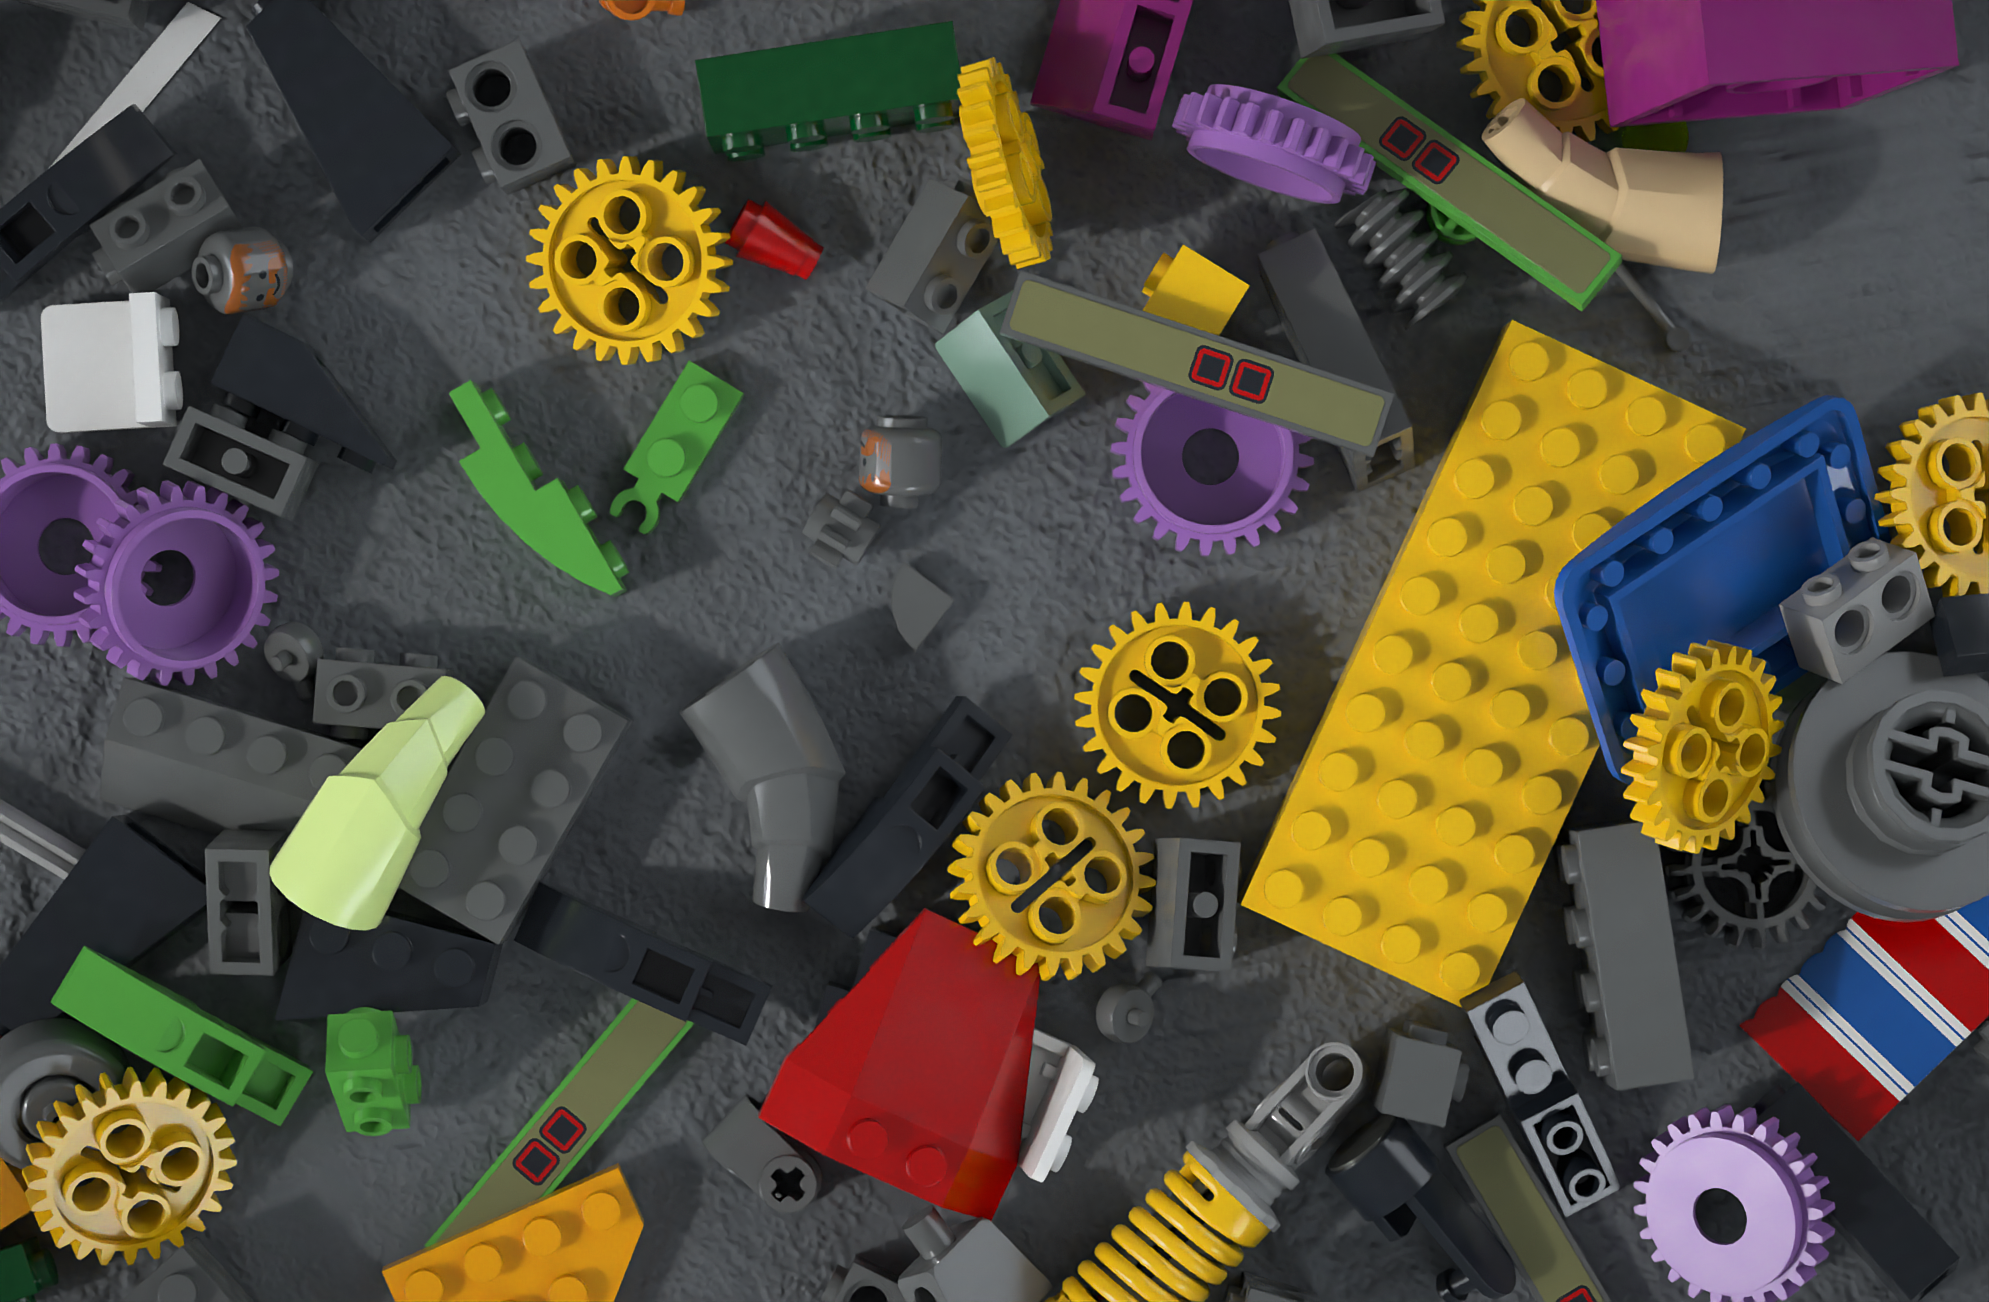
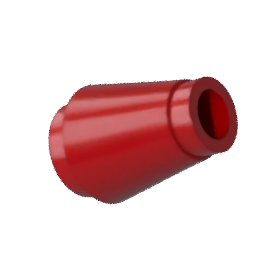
(773, 241)

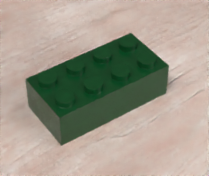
(830, 90)

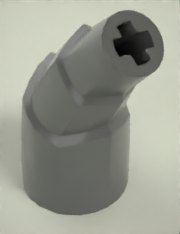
(780, 763)

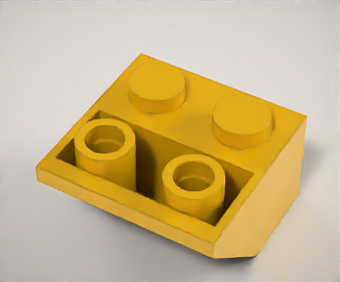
(1193, 291)

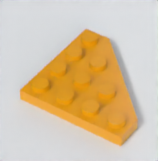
(548, 1250)

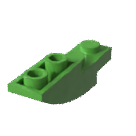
(545, 518)
(181, 1037)

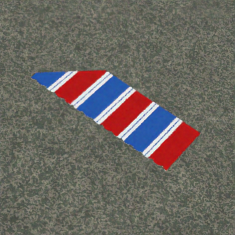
(1878, 1010)

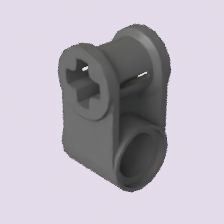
(755, 1153)

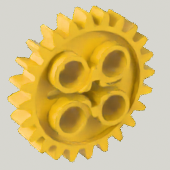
(1514, 71)
(1005, 163)
(593, 300)
(1925, 495)
(1210, 656)
(1702, 746)
(1089, 919)
(101, 1211)

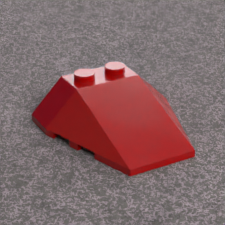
(920, 1070)

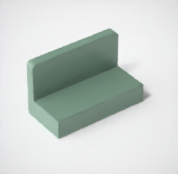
(1005, 378)

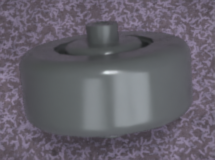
(44, 1065)

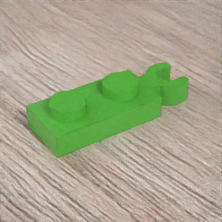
(678, 441)

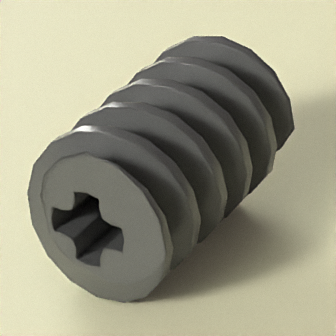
(1402, 254)

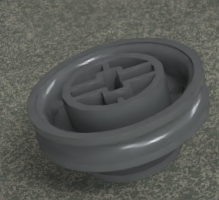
(1889, 788)

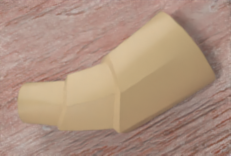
(1637, 201)

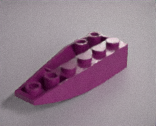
(1111, 61)

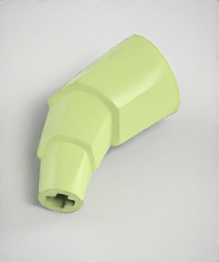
(367, 819)

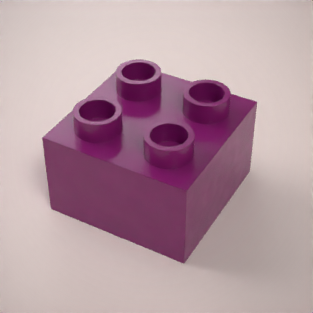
(1765, 55)

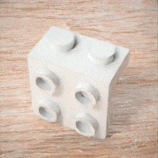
(111, 364)
(1057, 1087)

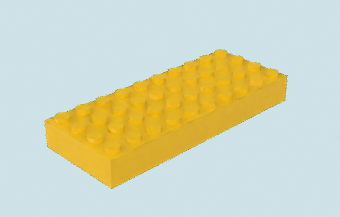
(1461, 698)

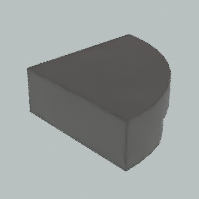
(916, 605)

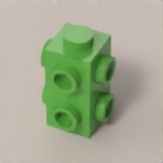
(371, 1071)

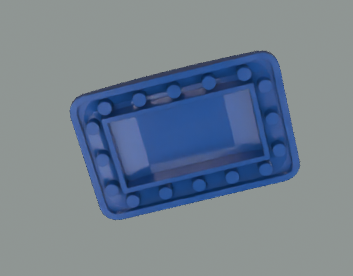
(1716, 562)

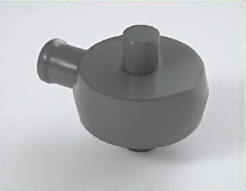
(293, 655)
(1127, 1009)

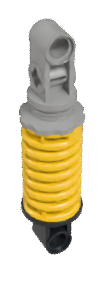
(1221, 1194)

